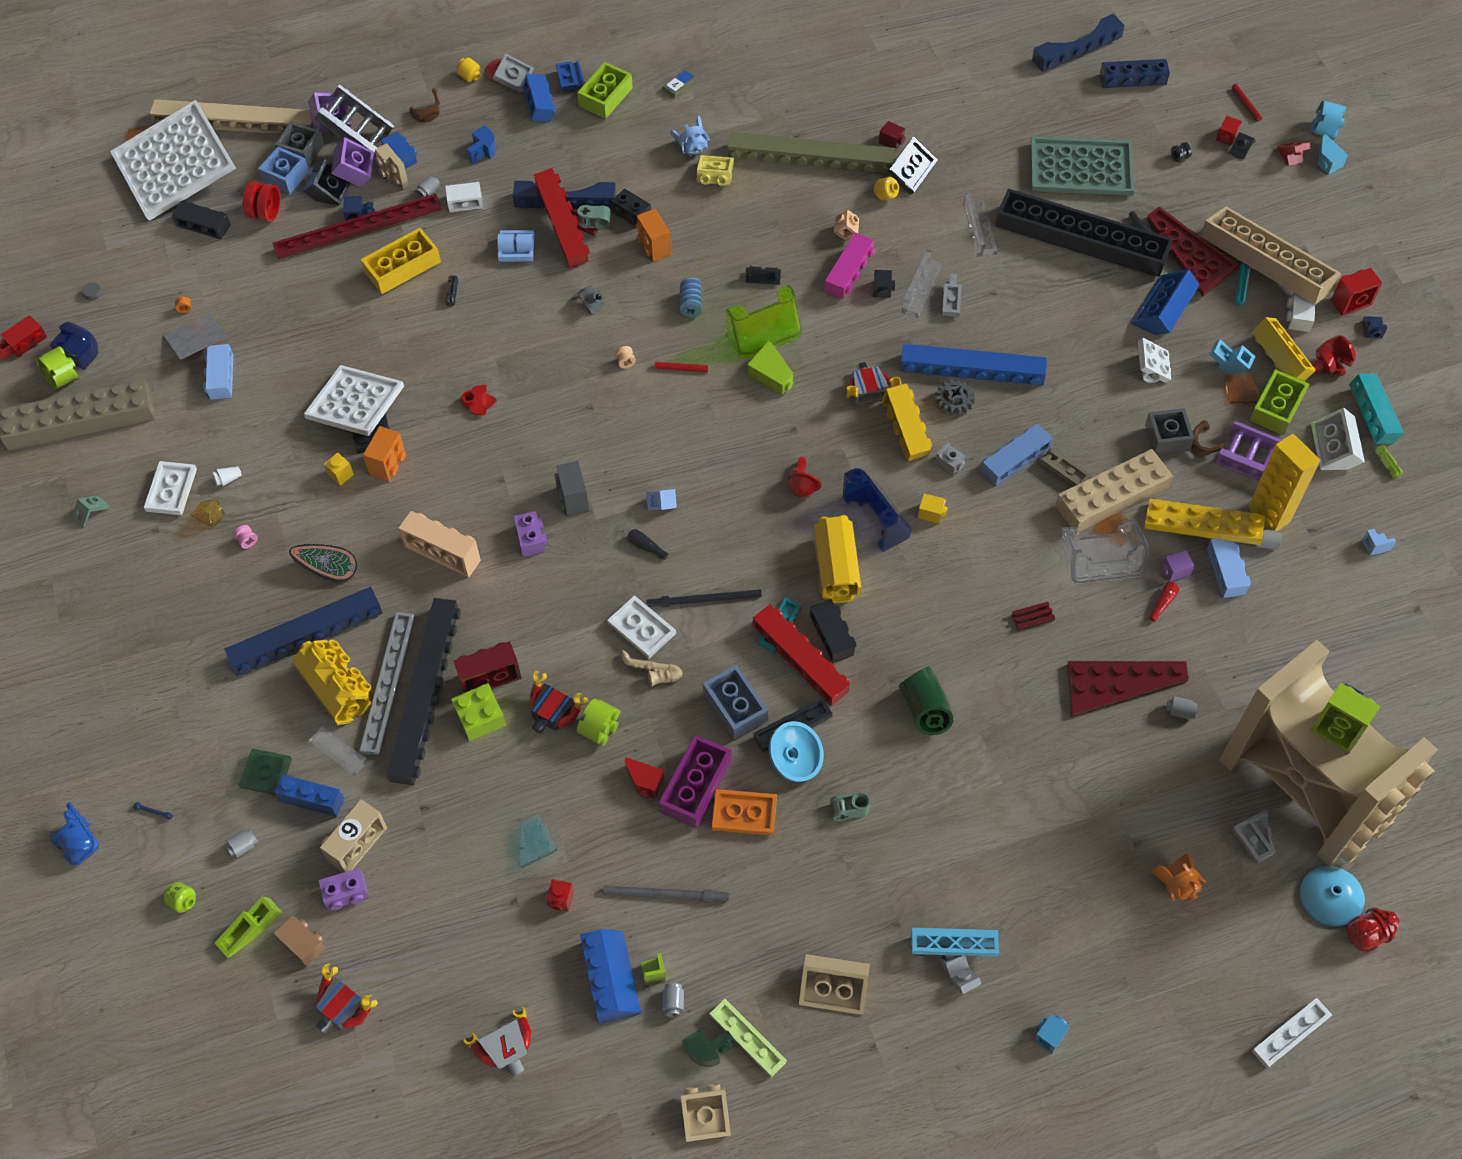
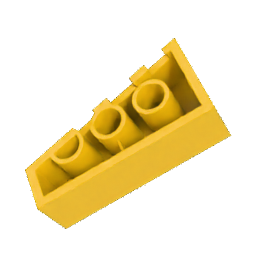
(907, 422)

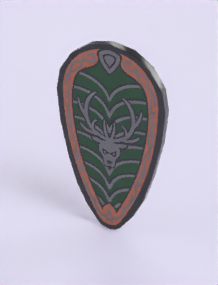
(325, 561)

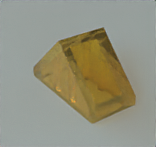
(209, 512)

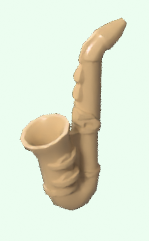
(660, 672)

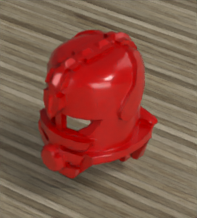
(1372, 929)

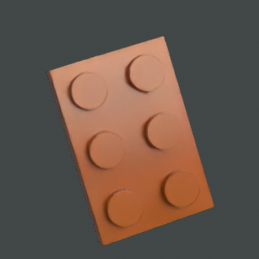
(744, 812)

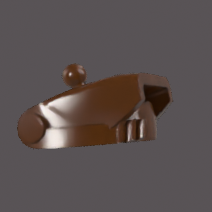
(427, 114)
(1200, 450)

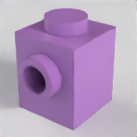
(1177, 566)

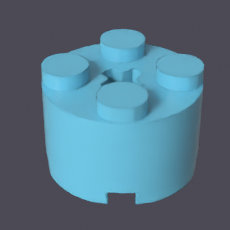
(1328, 119)

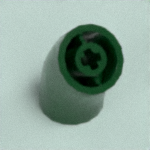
(927, 702)

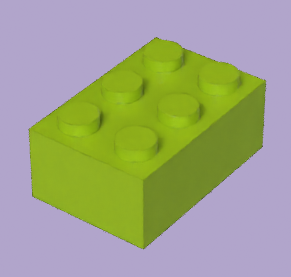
(605, 90)
(1279, 402)
(1345, 717)

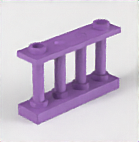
(1246, 465)

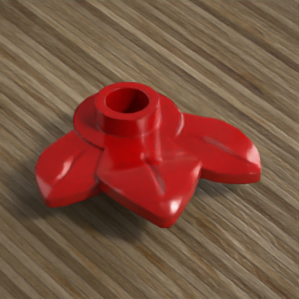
(478, 400)

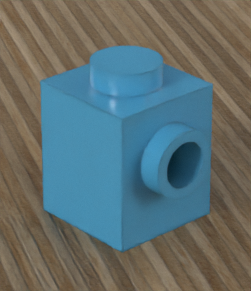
(1051, 1032)

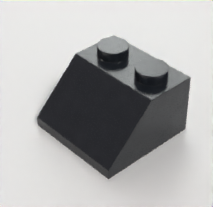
(324, 186)

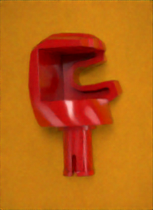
(1332, 353)

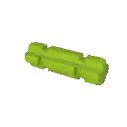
(1388, 461)

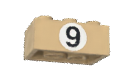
(353, 836)

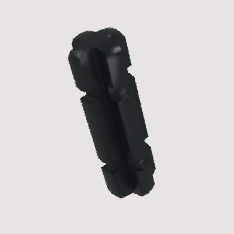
(451, 290)

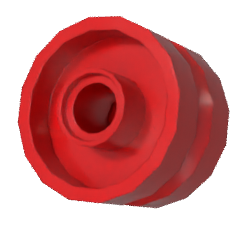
(261, 201)

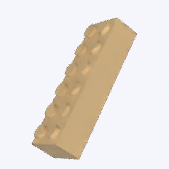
(1114, 490)

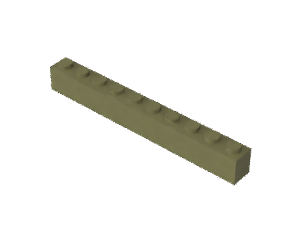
(810, 152)

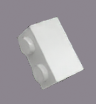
(464, 197)
(1300, 313)

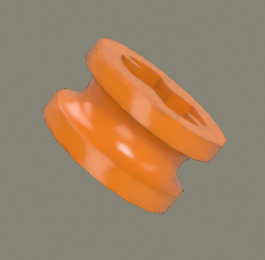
(182, 304)

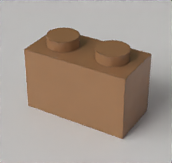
(300, 941)

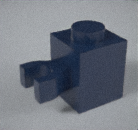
(354, 207)

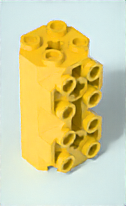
(837, 559)
(337, 687)

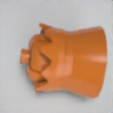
(1180, 878)

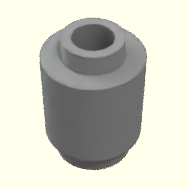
(428, 187)
(1270, 539)
(1181, 707)
(241, 843)
(673, 1000)

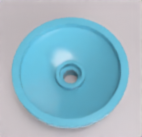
(804, 748)
(1325, 904)

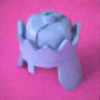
(693, 139)

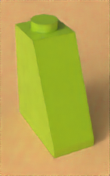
(771, 369)

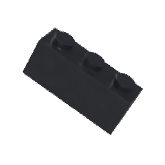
(201, 220)
(832, 630)

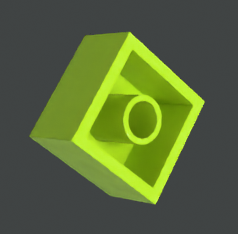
(478, 712)

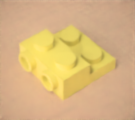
(715, 170)

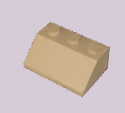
(834, 984)

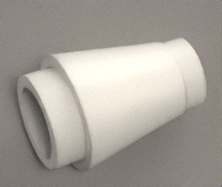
(226, 475)

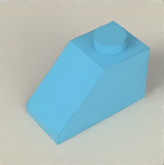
(1330, 155)

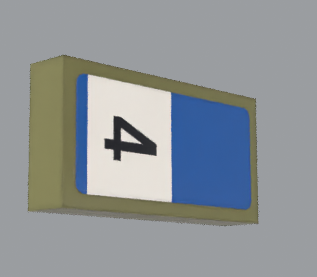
(679, 83)

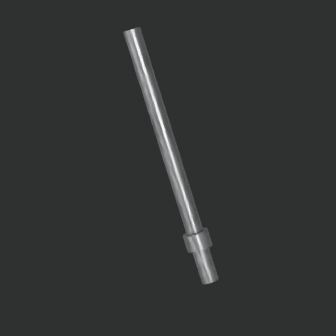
(706, 895)

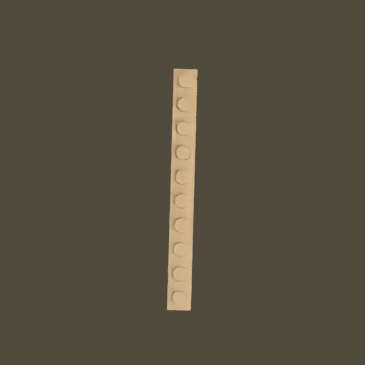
(238, 117)

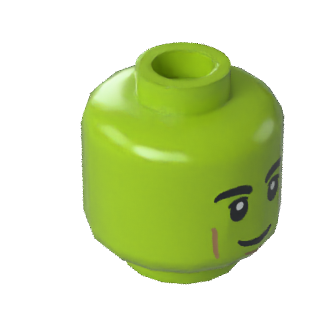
(178, 896)

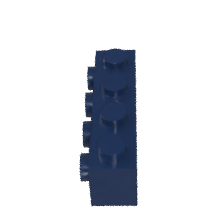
(1134, 73)

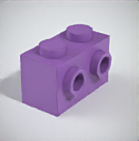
(529, 533)
(343, 889)

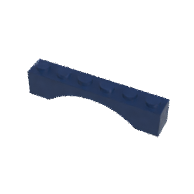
(1053, 54)
(600, 194)

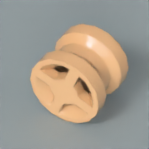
(625, 357)

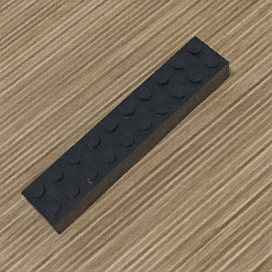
(1083, 232)

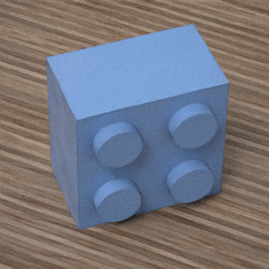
(284, 170)

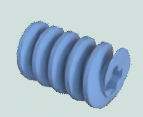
(690, 297)

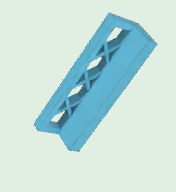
(954, 938)

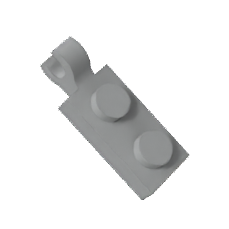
(951, 297)

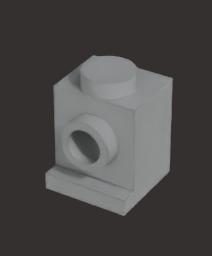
(950, 459)

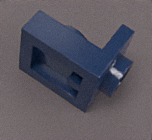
(1373, 327)

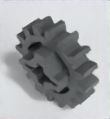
(953, 397)

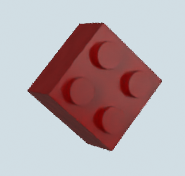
(1356, 291)

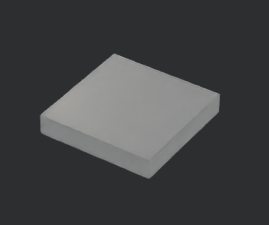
(512, 73)

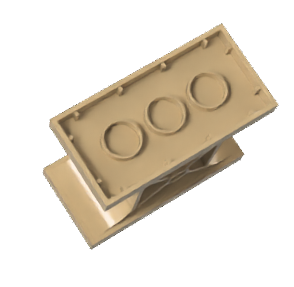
(1344, 792)

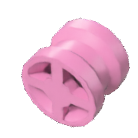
(245, 536)

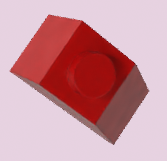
(644, 777)

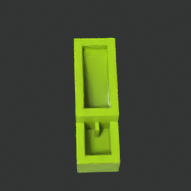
(248, 926)

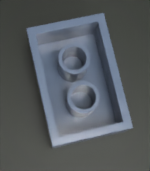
(735, 702)

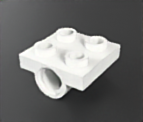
(1154, 362)

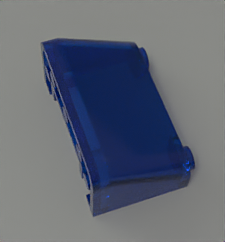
(864, 489)

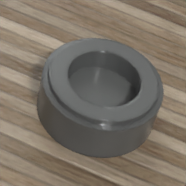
(92, 291)

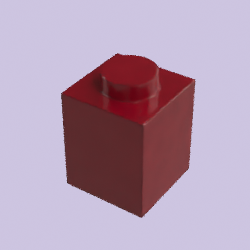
(892, 135)

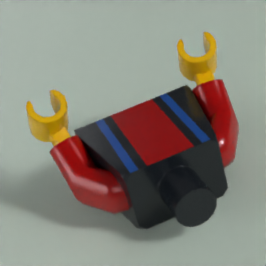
(551, 706)

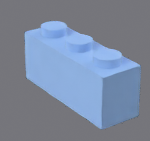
(218, 371)
(1228, 568)

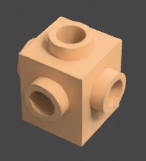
(846, 225)

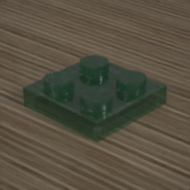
(264, 771)

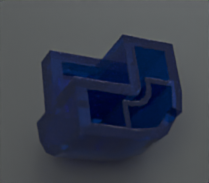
(77, 344)

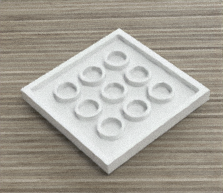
(354, 400)

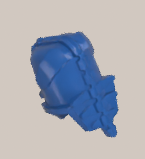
(75, 837)

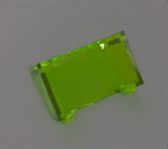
(774, 323)

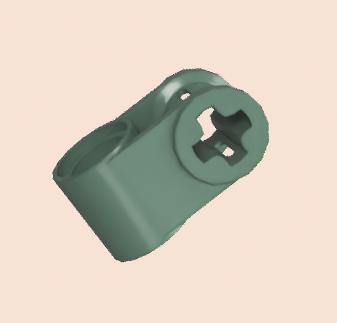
(596, 216)
(848, 806)

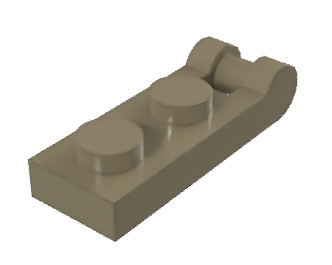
(1064, 467)

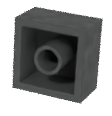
(301, 141)
(1169, 431)
(571, 488)

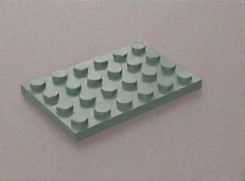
(1082, 166)

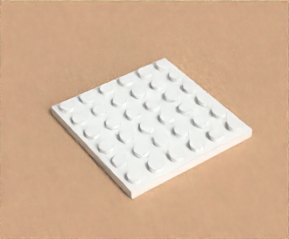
(172, 160)

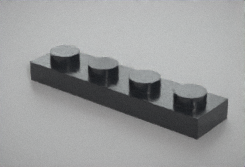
(809, 715)

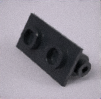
(763, 276)

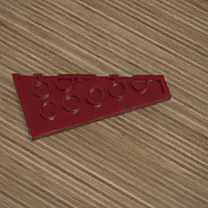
(1193, 252)
(1113, 682)

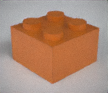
(653, 235)
(384, 454)

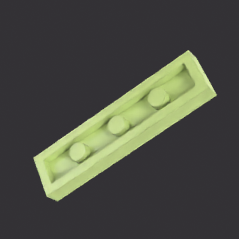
(748, 1038)

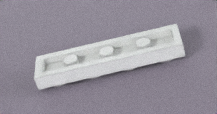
(1291, 1033)

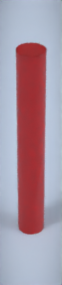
(1247, 102)
(680, 366)

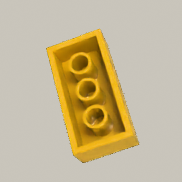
(400, 260)

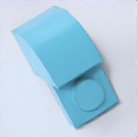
(1230, 360)

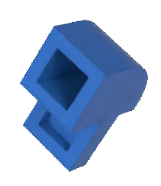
(483, 144)

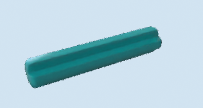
(1242, 284)

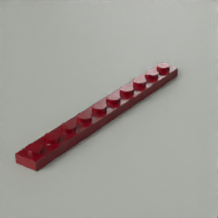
(356, 226)

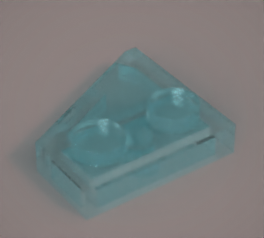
(534, 841)

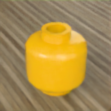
(468, 69)
(886, 188)

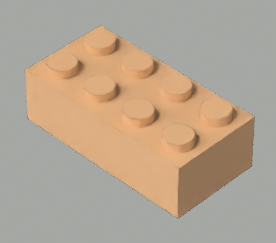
(440, 543)

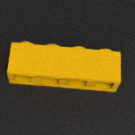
(1282, 349)

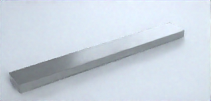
(387, 684)

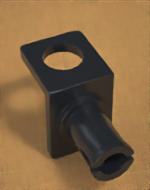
(1241, 145)

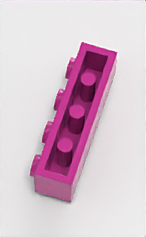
(849, 266)

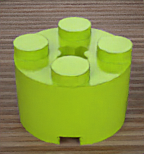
(57, 368)
(598, 721)

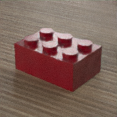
(491, 666)

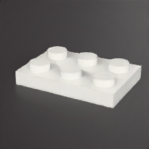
(170, 488)
(641, 627)

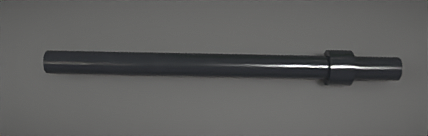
(666, 601)

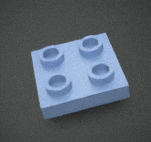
(516, 245)

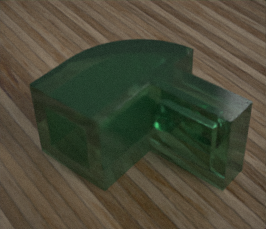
(705, 1052)

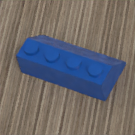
(1166, 302)
(610, 975)

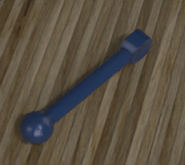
(137, 806)

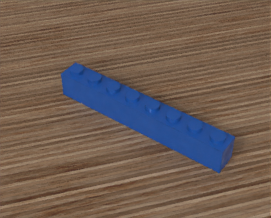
(973, 364)

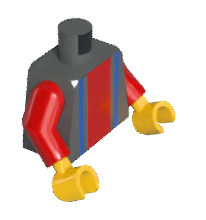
(339, 1003)

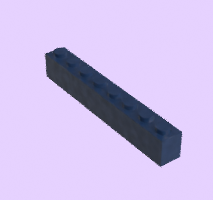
(313, 626)

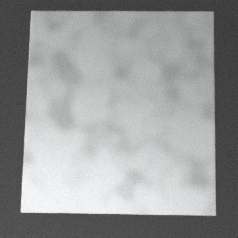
(195, 336)

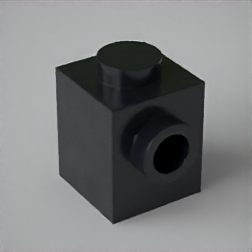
(883, 283)

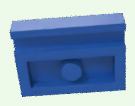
(570, 75)

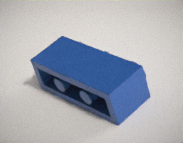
(538, 97)
(309, 795)

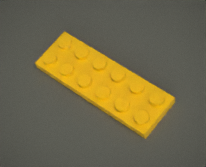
(1205, 521)

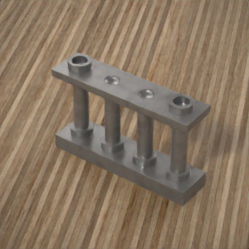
(340, 127)

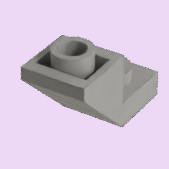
(959, 972)

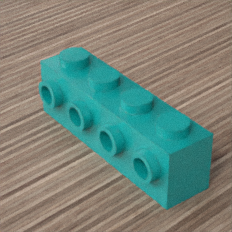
(1376, 408)

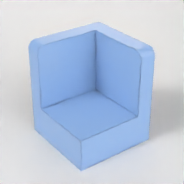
(661, 499)
(1377, 543)

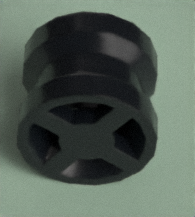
(1181, 152)

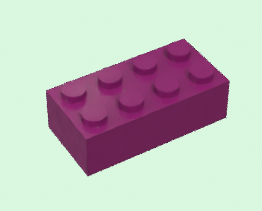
(695, 781)

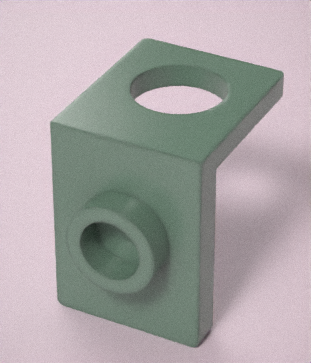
(88, 505)

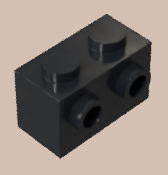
(629, 206)

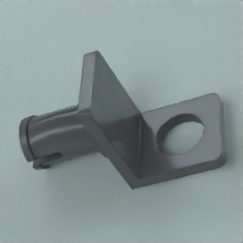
(590, 298)

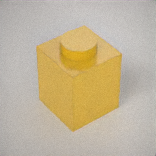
(338, 469)
(932, 508)

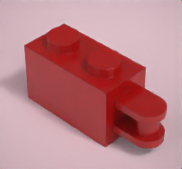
(21, 337)

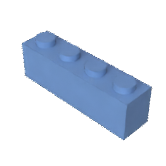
(1016, 454)

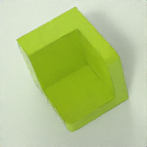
(653, 970)

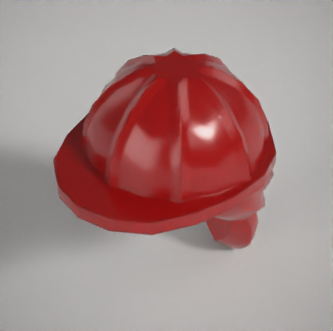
(802, 483)

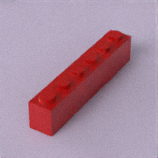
(561, 217)
(801, 654)

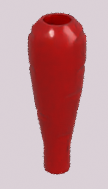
(1166, 596)

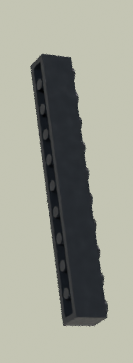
(424, 692)

